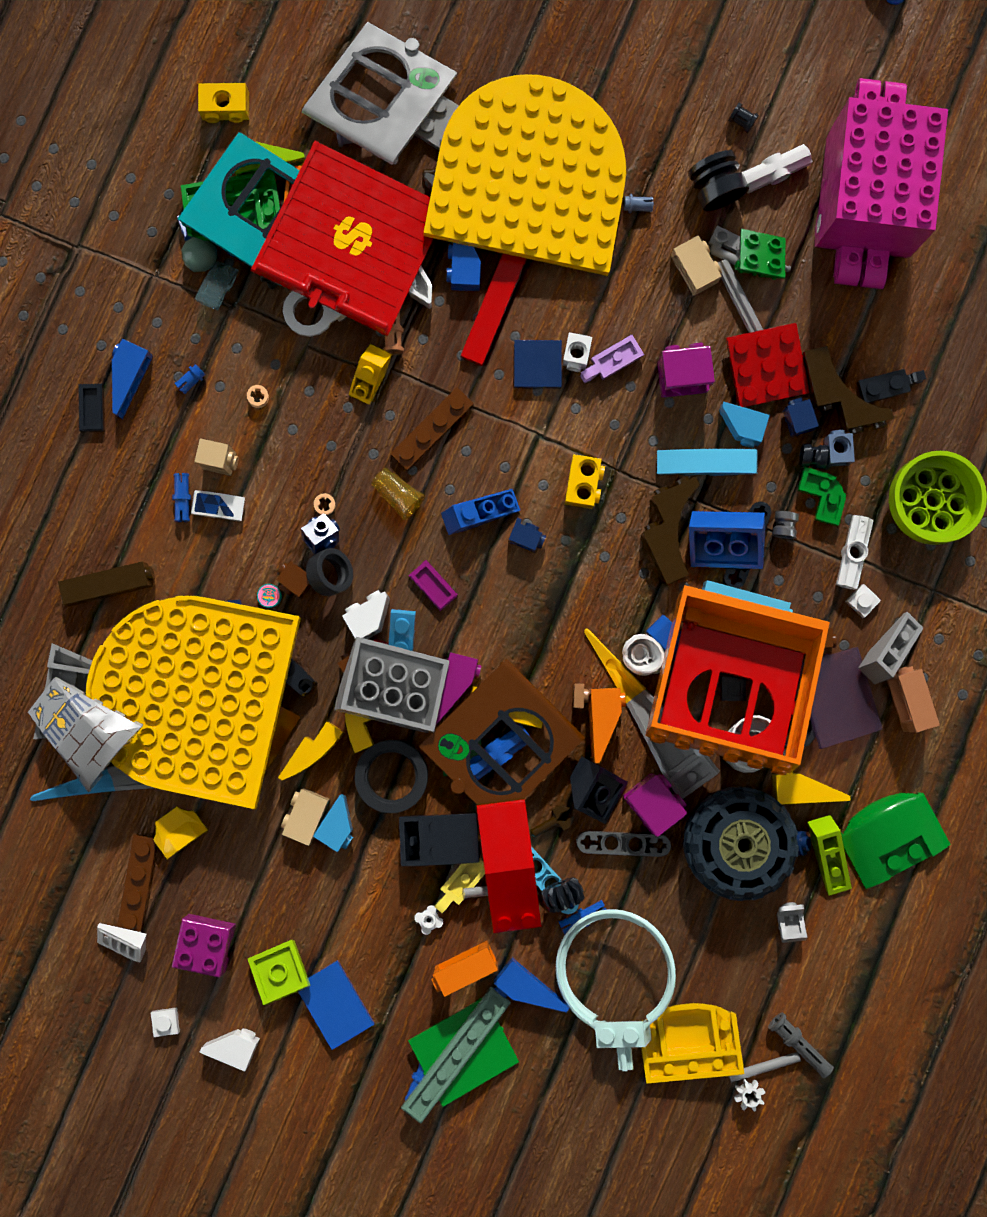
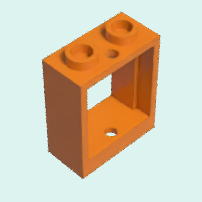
(464, 969)

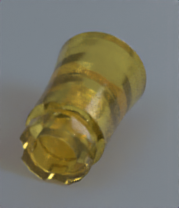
(398, 493)

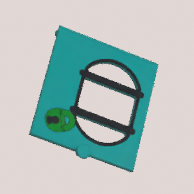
(215, 219)

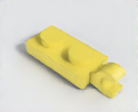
(465, 876)

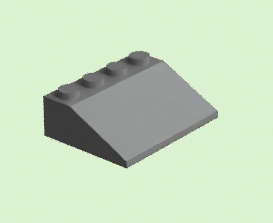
(392, 685)

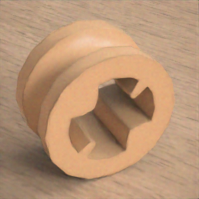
(251, 400)
(317, 504)

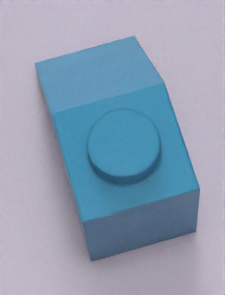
(744, 424)
(336, 826)

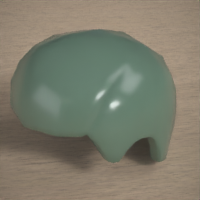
(199, 254)

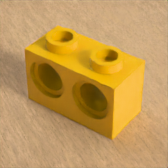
(578, 481)

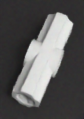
(777, 168)
(857, 537)

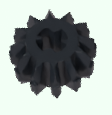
(563, 895)

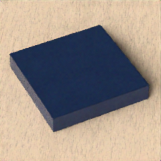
(538, 364)

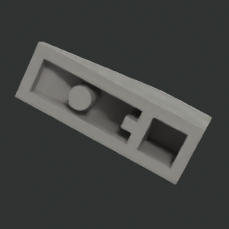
(890, 651)

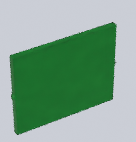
(487, 1061)

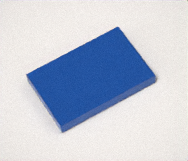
(335, 1005)

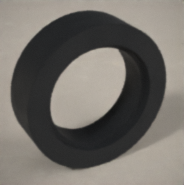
(363, 785)

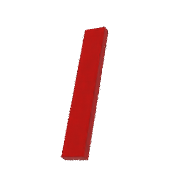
(493, 308)

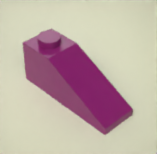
(458, 679)

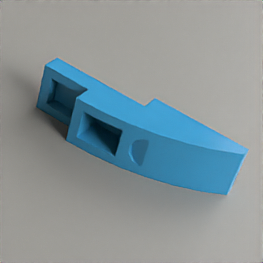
(402, 629)

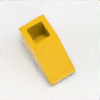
(369, 373)

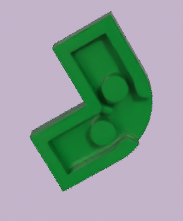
(830, 492)

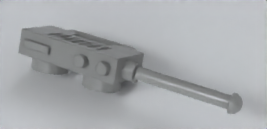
(730, 241)

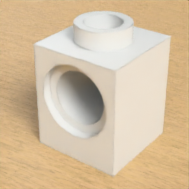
(580, 342)

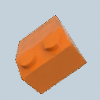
(603, 716)

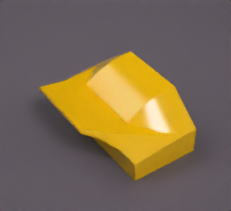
(177, 831)

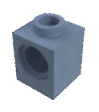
(846, 440)

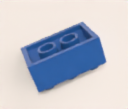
(727, 539)

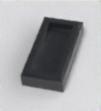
(91, 408)

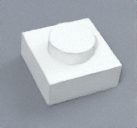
(863, 600)
(165, 1022)

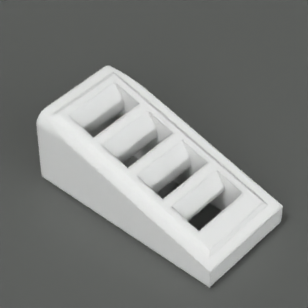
(123, 941)

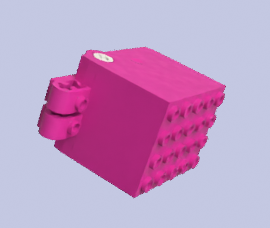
(879, 181)

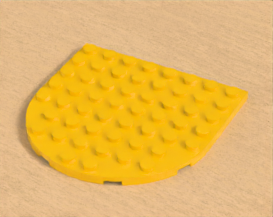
(530, 174)
(204, 687)

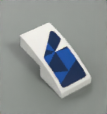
(217, 505)

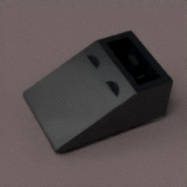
(439, 839)

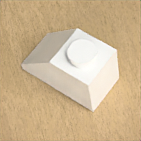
(233, 1048)

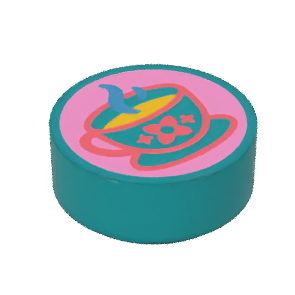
(269, 595)

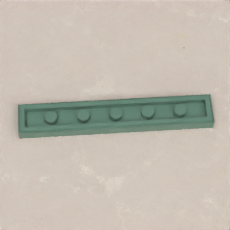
(455, 1055)

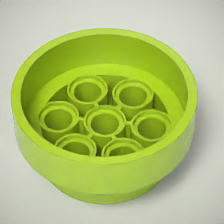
(965, 488)

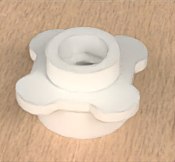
(426, 926)

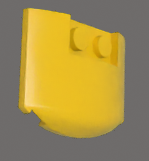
(693, 1044)

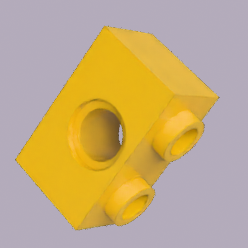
(212, 94)

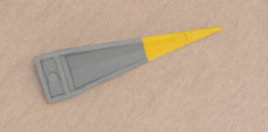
(682, 768)

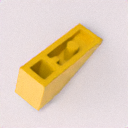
(800, 789)

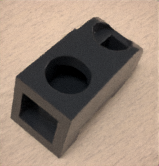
(300, 679)

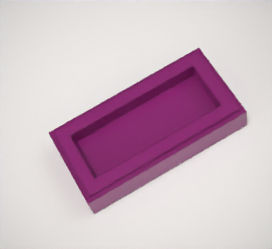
(433, 585)

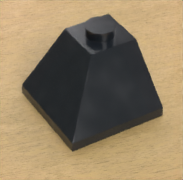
(595, 790)

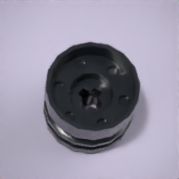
(718, 180)

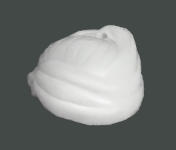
(637, 653)

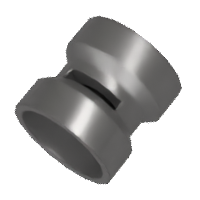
(785, 524)

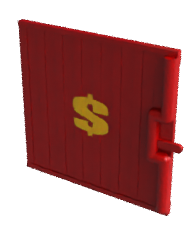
(347, 239)

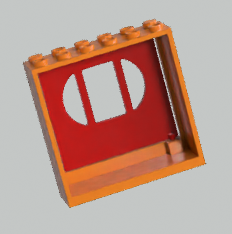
(746, 643)

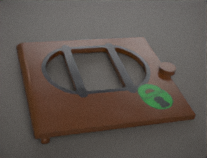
(492, 701)

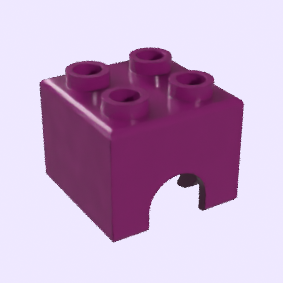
(685, 370)
(655, 803)
(203, 945)

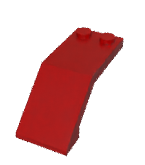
(509, 866)

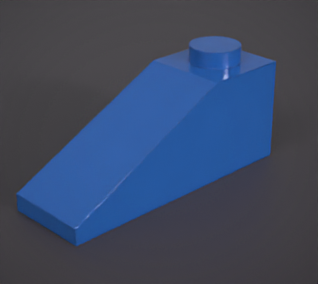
(128, 369)
(523, 986)

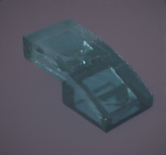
(216, 284)

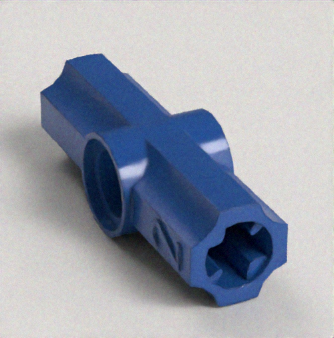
(500, 750)

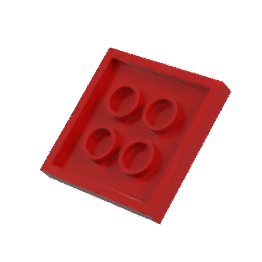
(767, 365)

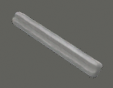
(739, 297)

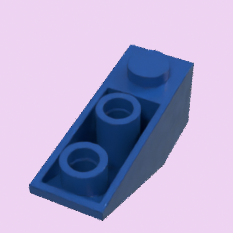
(465, 268)
(479, 511)

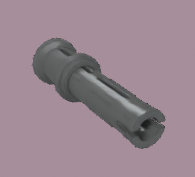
(793, 1037)

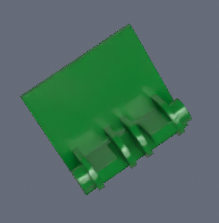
(761, 254)

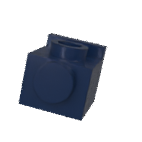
(526, 536)

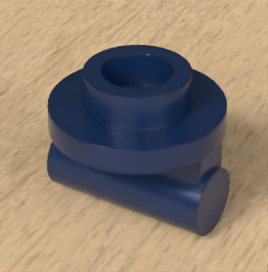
(804, 843)

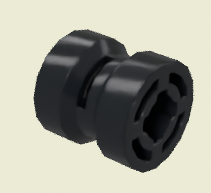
(813, 456)

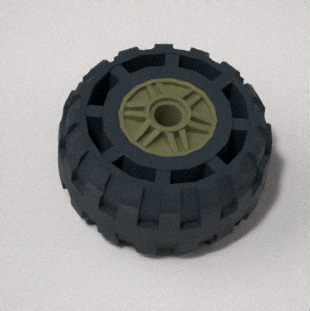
(714, 836)

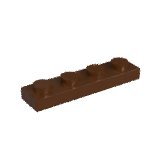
(432, 429)
(137, 883)

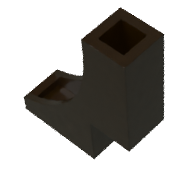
(829, 391)
(663, 538)

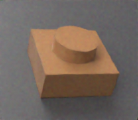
(580, 695)

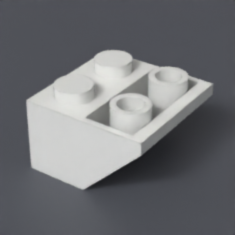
(368, 618)

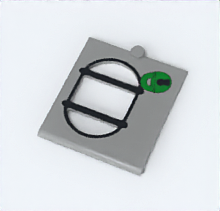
(399, 122)

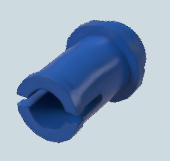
(191, 377)

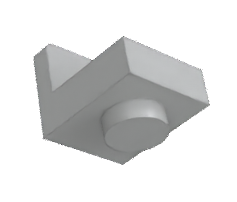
(791, 922)

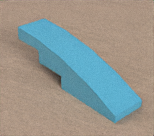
(707, 462)

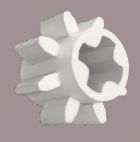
(749, 1101)

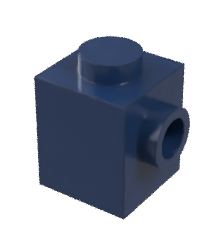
(800, 417)

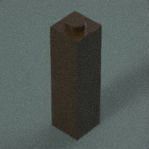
(106, 583)

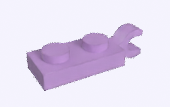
(613, 359)

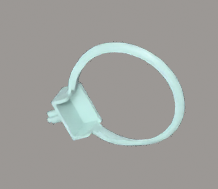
(615, 1034)

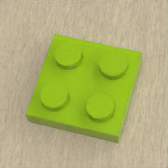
(278, 972)

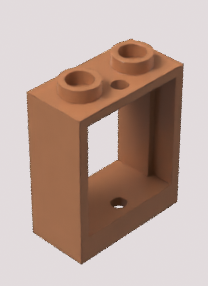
(912, 700)

